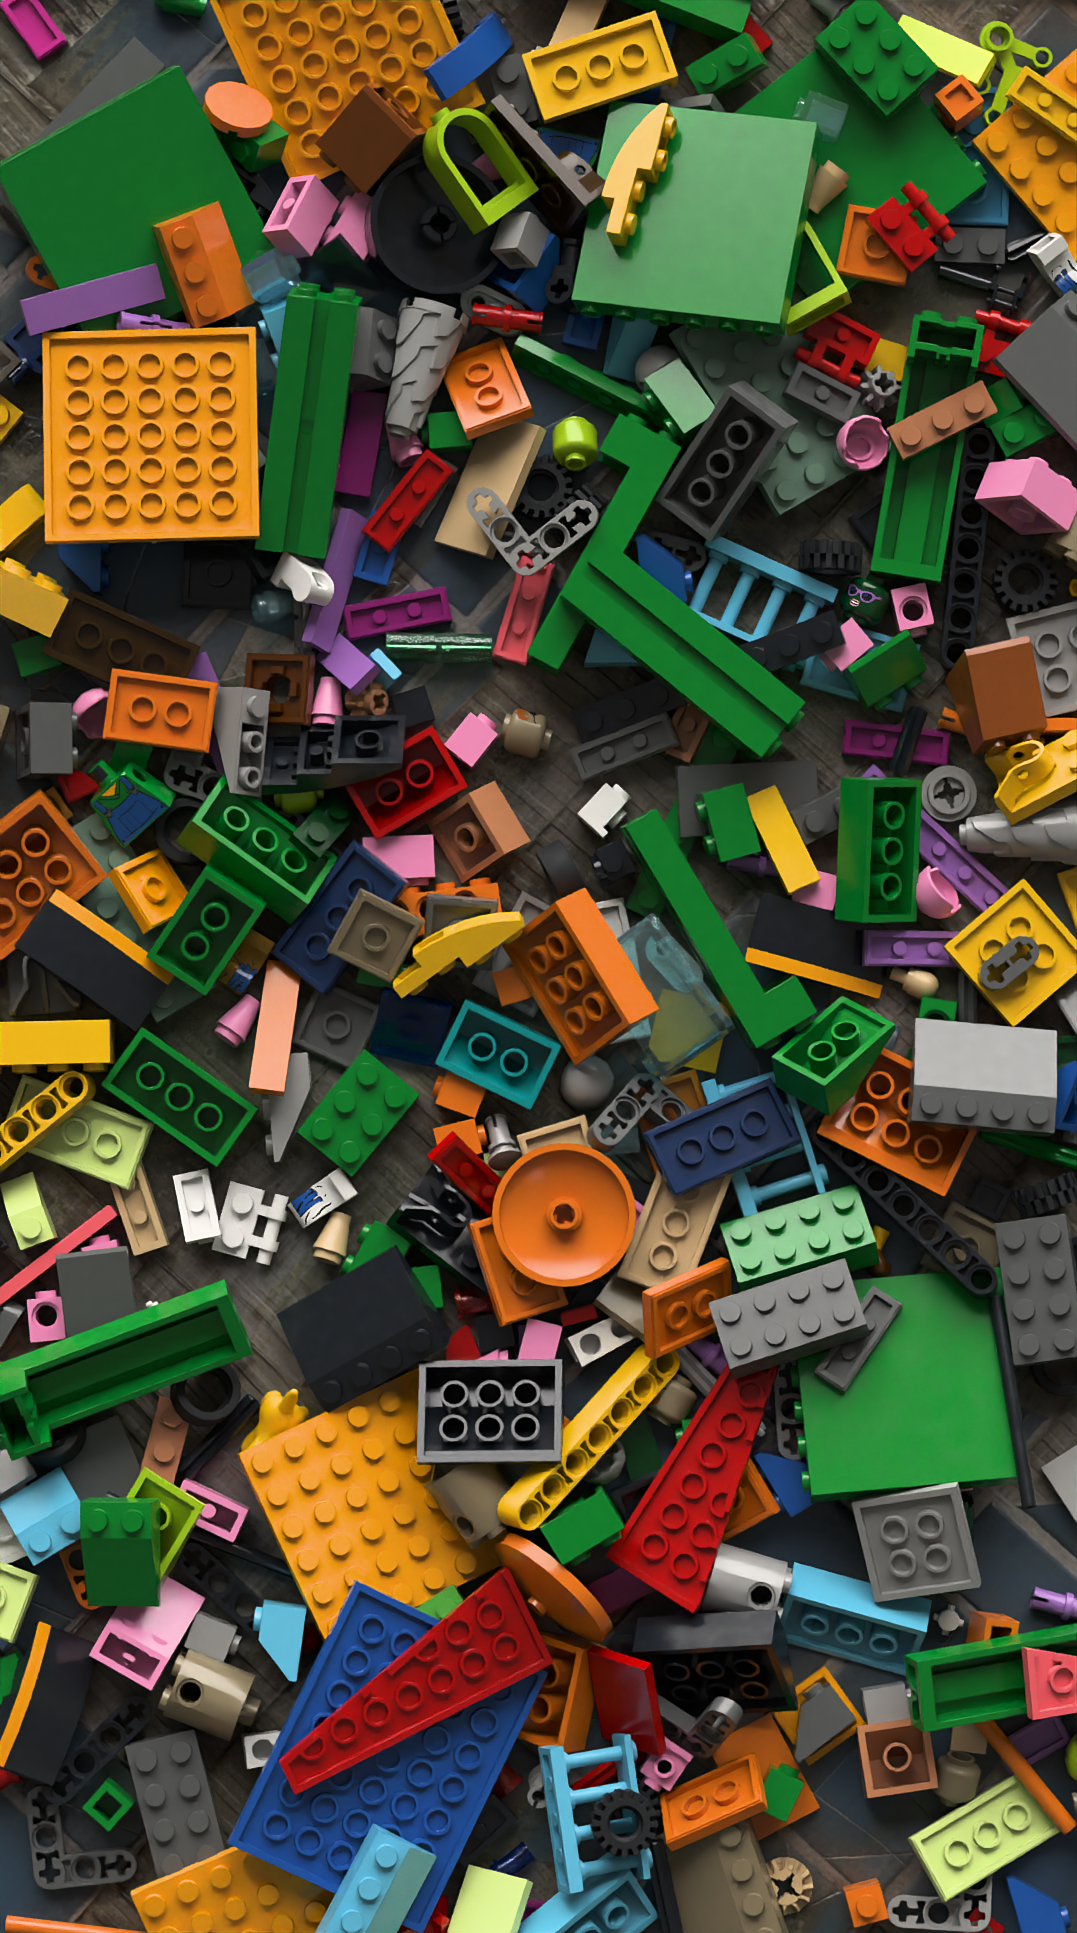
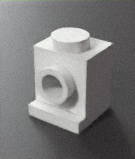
(604, 809)

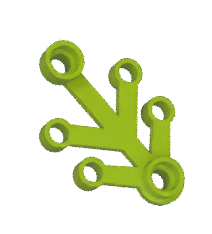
(1007, 63)

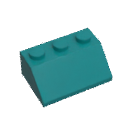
(498, 1053)

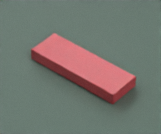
(523, 613)

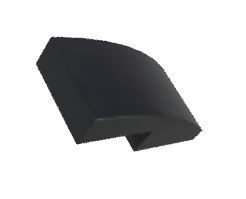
(261, 195)

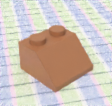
(478, 831)
(895, 1758)

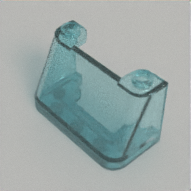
(688, 1012)

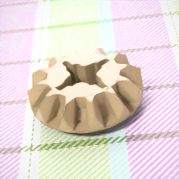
(802, 1882)

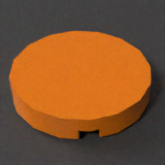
(237, 109)

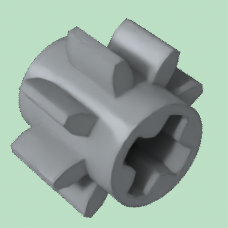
(878, 388)

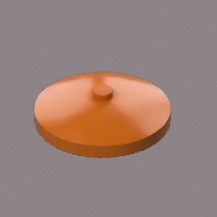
(564, 1214)
(553, 1588)

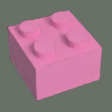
(1028, 496)

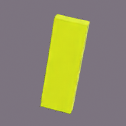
(949, 52)

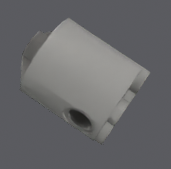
(737, 1574)

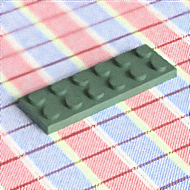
(108, 905)

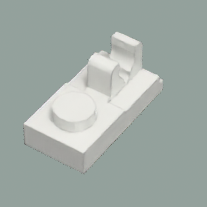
(197, 1206)

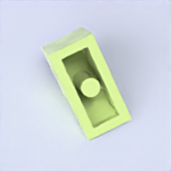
(27, 1211)

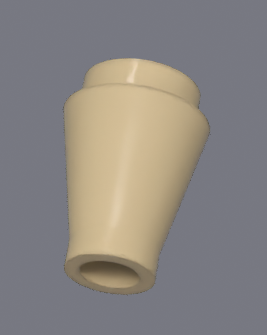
(827, 184)
(333, 1239)

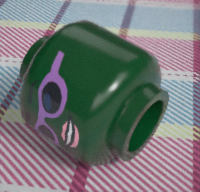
(865, 600)

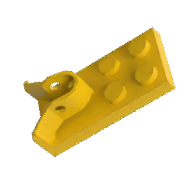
(600, 67)
(1036, 778)

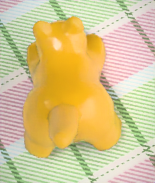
(276, 1416)

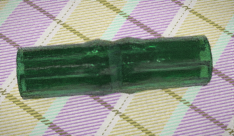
(439, 647)

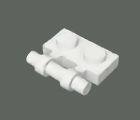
(239, 1222)

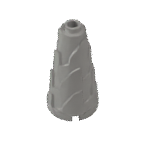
(423, 352)
(1042, 836)

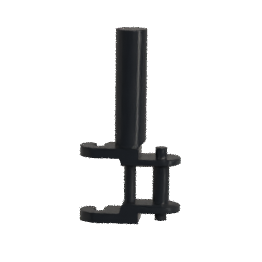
(985, 284)

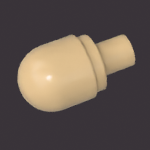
(916, 981)

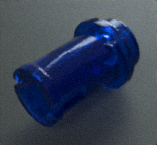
(510, 1863)

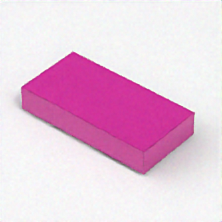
(34, 27)

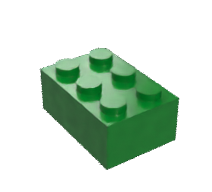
(876, 58)
(207, 929)
(357, 1112)

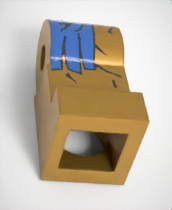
(246, 963)

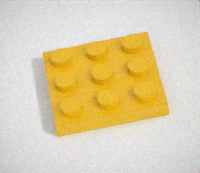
(1014, 915)

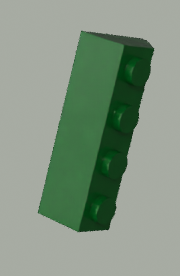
(254, 849)

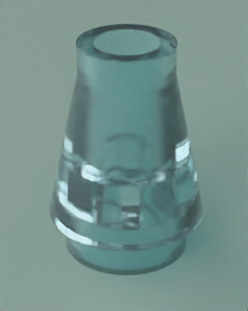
(271, 605)

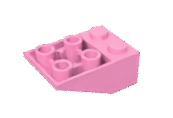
(144, 1638)

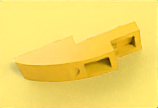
(637, 162)
(469, 940)

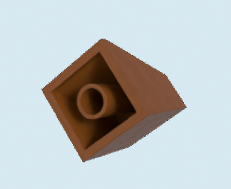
(370, 137)
(998, 695)

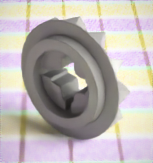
(957, 779)

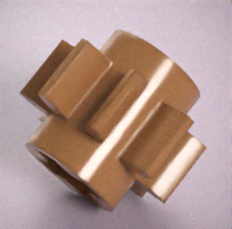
(369, 701)

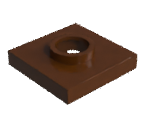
(266, 669)

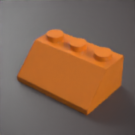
(203, 265)
(566, 1698)

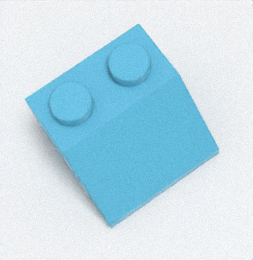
(44, 1515)
(281, 1633)

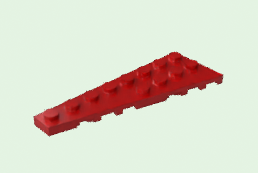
(687, 1507)
(456, 1663)

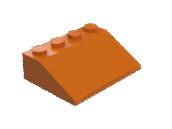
(35, 857)
(580, 976)
(877, 1129)

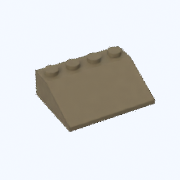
(725, 1884)

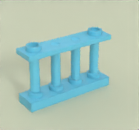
(752, 566)
(751, 1196)
(562, 1799)

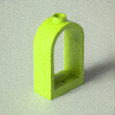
(498, 151)
(823, 302)

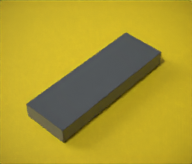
(625, 747)
(846, 1360)

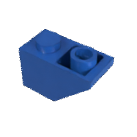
(87, 564)
(785, 1480)

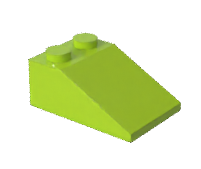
(177, 1516)

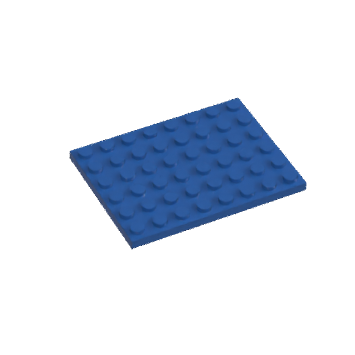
(417, 1789)

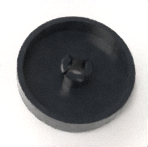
(413, 253)

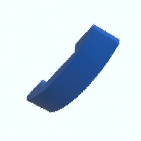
(469, 57)

